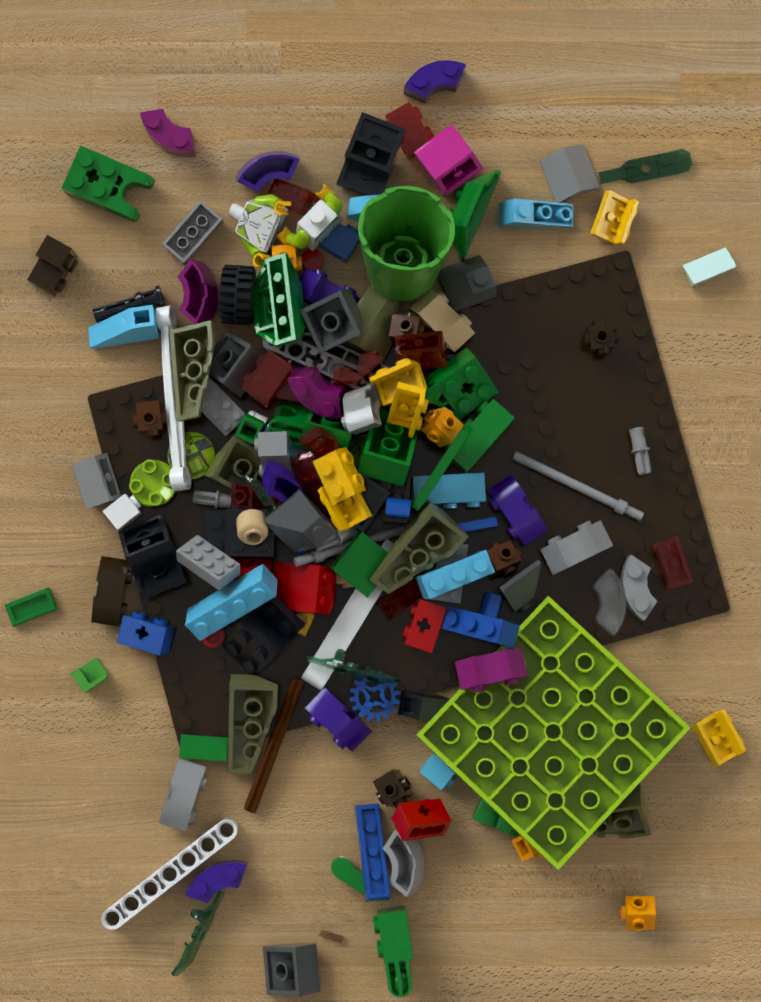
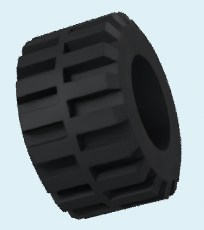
(237, 294)

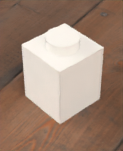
(123, 511)

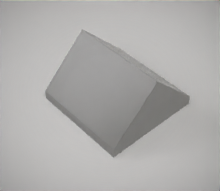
(569, 173)

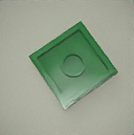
(360, 562)

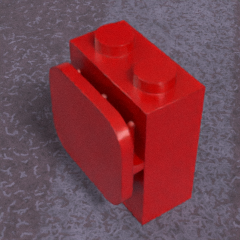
(305, 587)

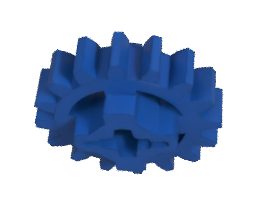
(365, 709)

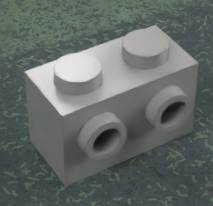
(96, 481)

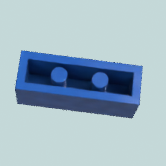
(480, 627)

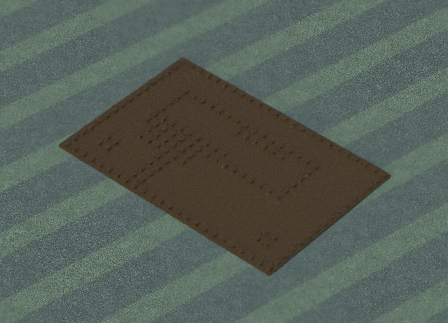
(568, 415)

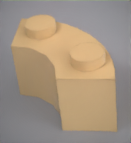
(441, 317)

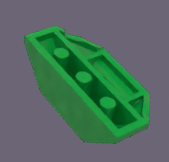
(470, 209)
(278, 302)

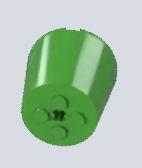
(405, 241)

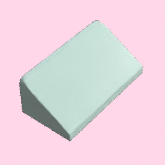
(709, 267)

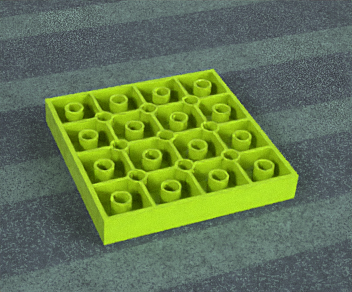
(558, 743)

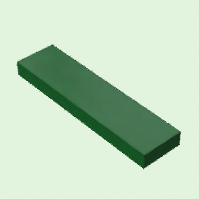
(441, 467)

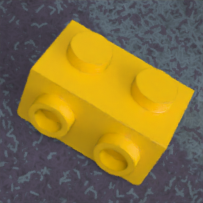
(614, 218)
(386, 379)
(407, 406)
(339, 475)
(346, 513)
(719, 737)

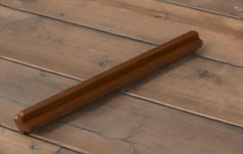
(273, 745)

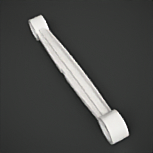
(179, 475)

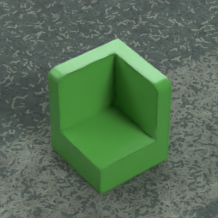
(90, 675)

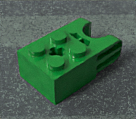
(111, 187)
(460, 385)
(299, 420)
(395, 948)

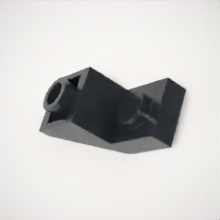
(420, 706)

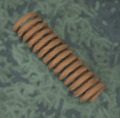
(331, 936)

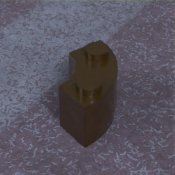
(111, 590)

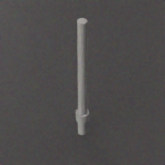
(619, 506)
(319, 556)

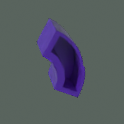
(434, 78)
(266, 168)
(317, 286)
(280, 481)
(522, 518)
(338, 720)
(217, 877)

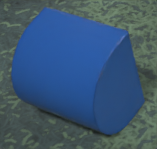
(398, 508)
(491, 605)

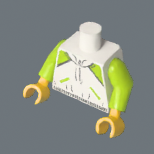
(259, 223)
(316, 223)

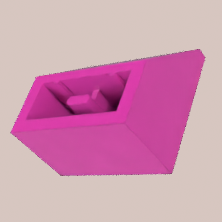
(448, 160)

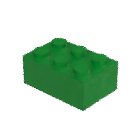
(487, 428)
(387, 452)

